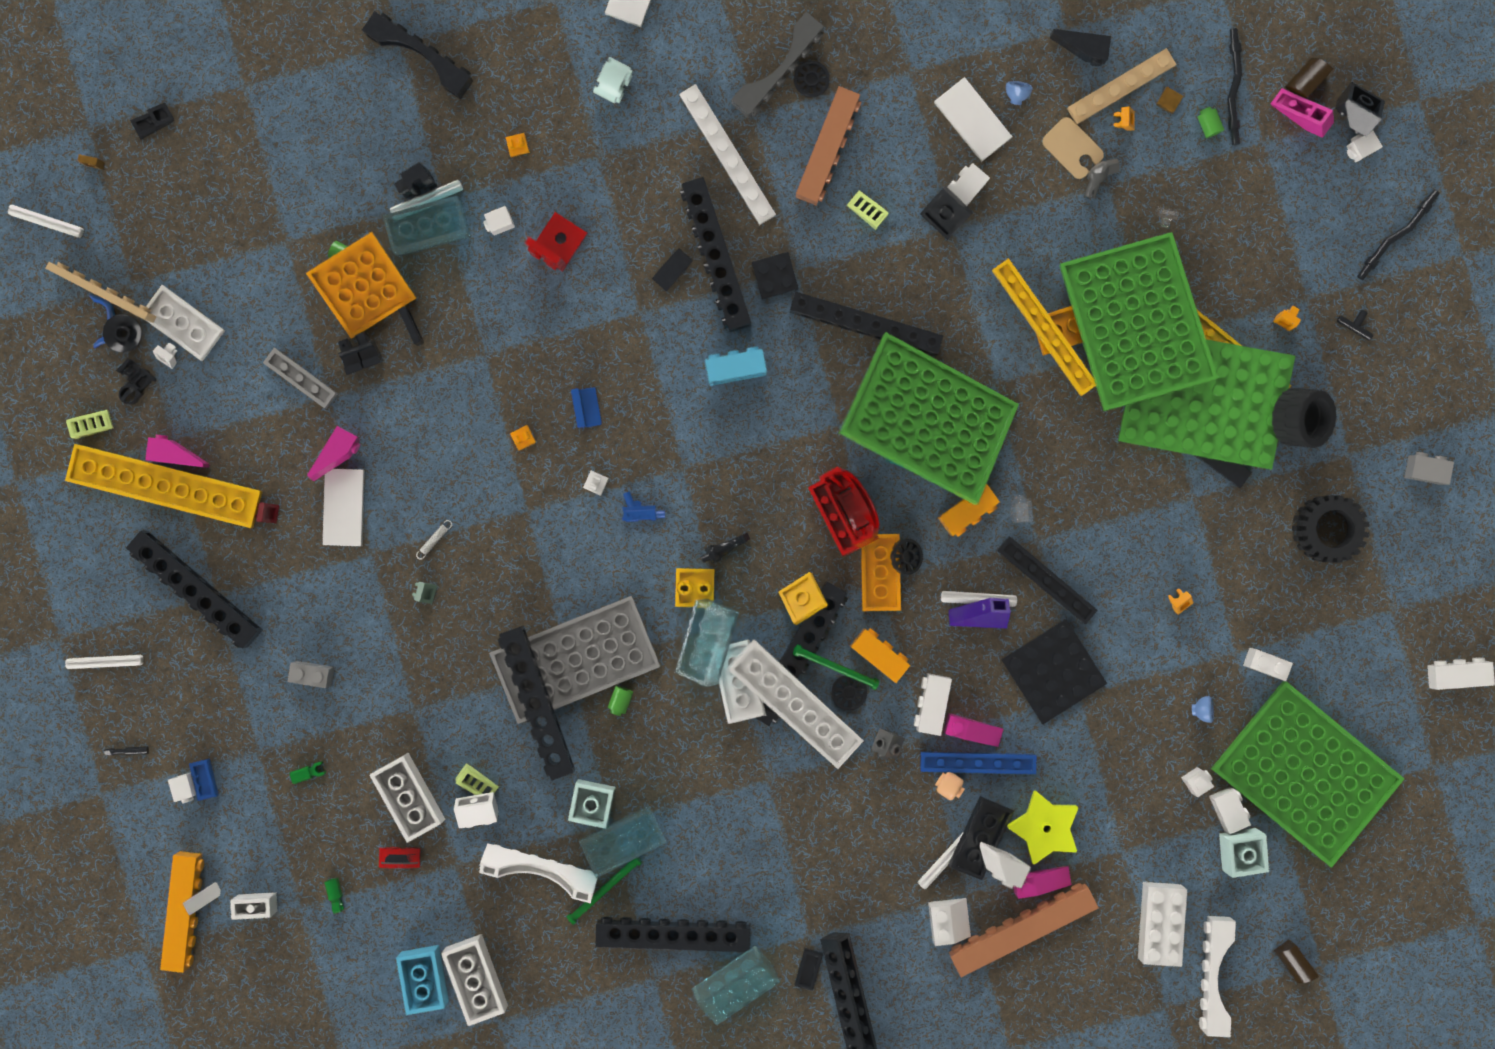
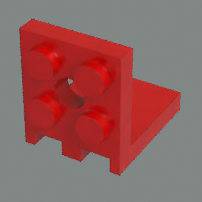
(553, 253)

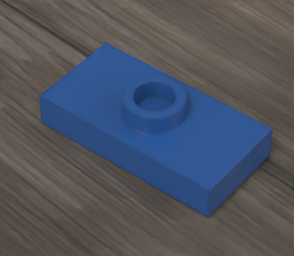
(203, 779)

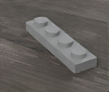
(300, 378)

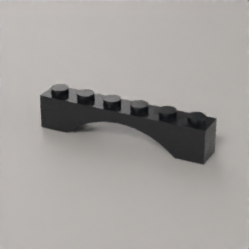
(385, 33)

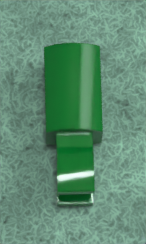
(306, 773)
(334, 894)

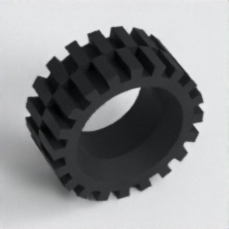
(1308, 521)

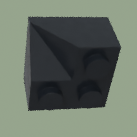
(1361, 107)

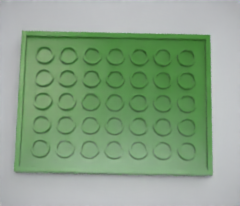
(1138, 321)
(1221, 417)
(929, 418)
(1307, 773)

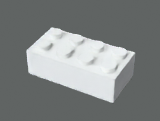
(407, 797)
(1162, 924)
(474, 980)

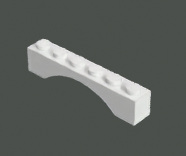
(502, 861)
(1219, 937)

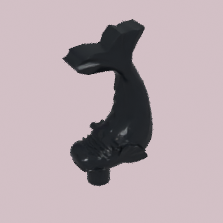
(716, 552)

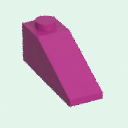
(1304, 112)
(169, 451)
(336, 451)
(972, 730)
(1043, 881)

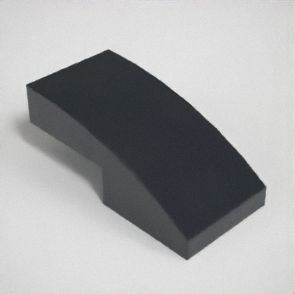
(154, 120)
(672, 269)

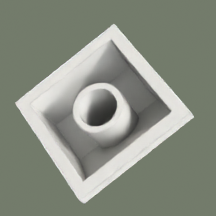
(1004, 866)
(949, 921)

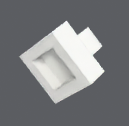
(166, 355)
(595, 483)

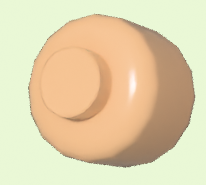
(950, 785)

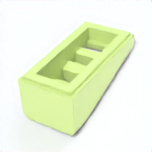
(883, 213)
(73, 429)
(467, 769)

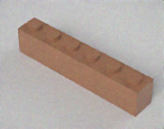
(827, 146)

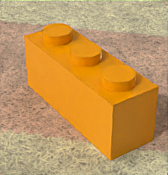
(966, 513)
(880, 654)

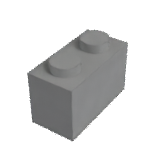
(1429, 469)
(310, 674)

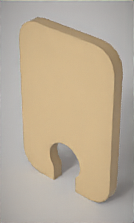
(1068, 143)

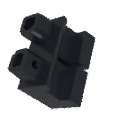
(415, 179)
(361, 356)

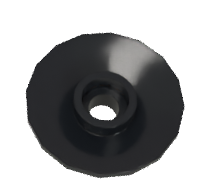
(113, 333)

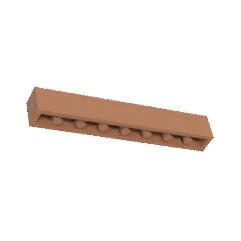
(1023, 929)

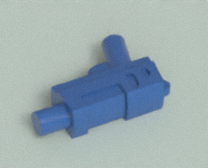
(636, 512)

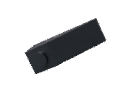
(1086, 46)

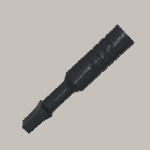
(128, 751)

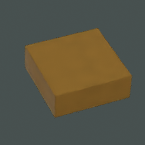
(1169, 100)
(91, 161)

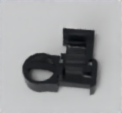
(137, 379)

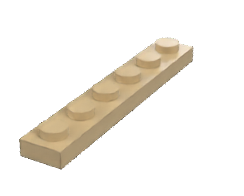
(1121, 86)
(95, 287)

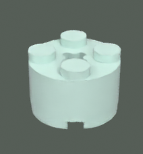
(612, 80)

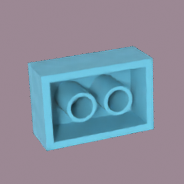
(735, 366)
(422, 980)

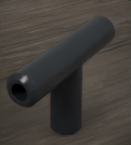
(1355, 326)

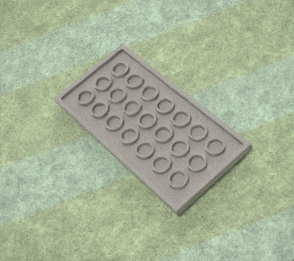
(583, 656)

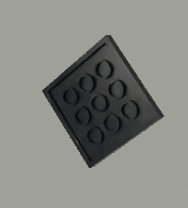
(1054, 671)

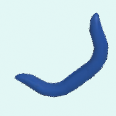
(110, 313)

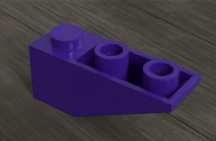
(983, 613)

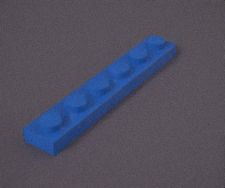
(978, 762)

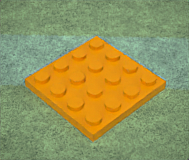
(361, 285)

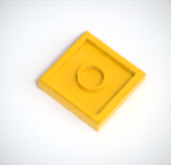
(803, 598)

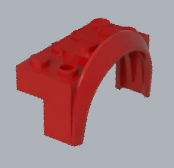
(856, 505)

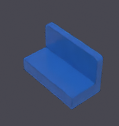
(586, 407)

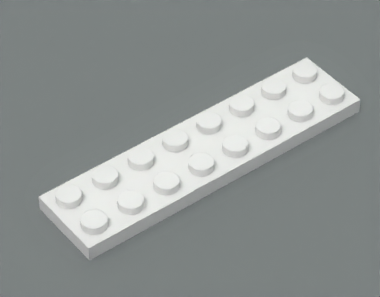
(795, 704)

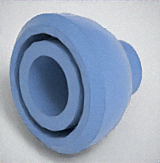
(1018, 91)
(1204, 709)

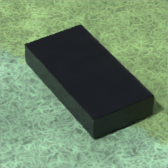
(411, 326)
(808, 969)

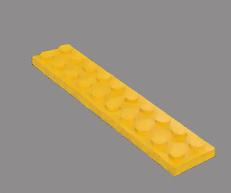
(163, 486)

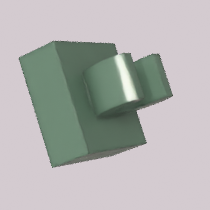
(425, 592)

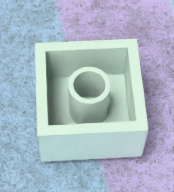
(591, 803)
(1244, 852)

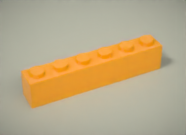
(180, 925)

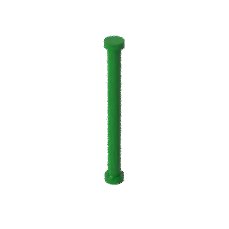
(873, 683)
(603, 890)

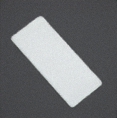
(202, 898)

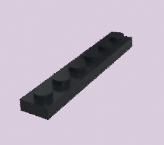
(1047, 580)

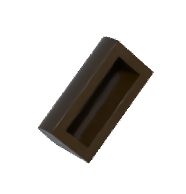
(1309, 77)
(1295, 962)

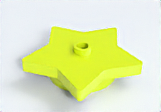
(1038, 815)

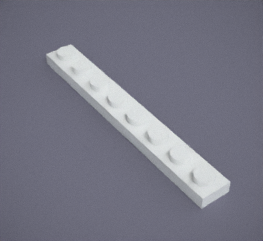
(727, 154)

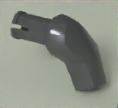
(1098, 174)

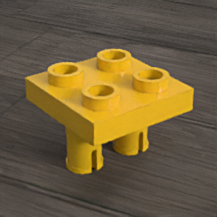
(693, 585)

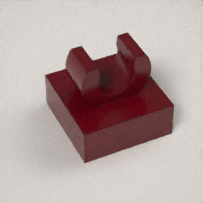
(267, 512)

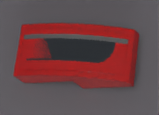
(399, 857)

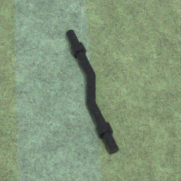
(1235, 49)
(1423, 208)

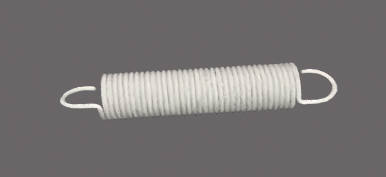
(434, 539)

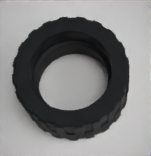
(1304, 417)

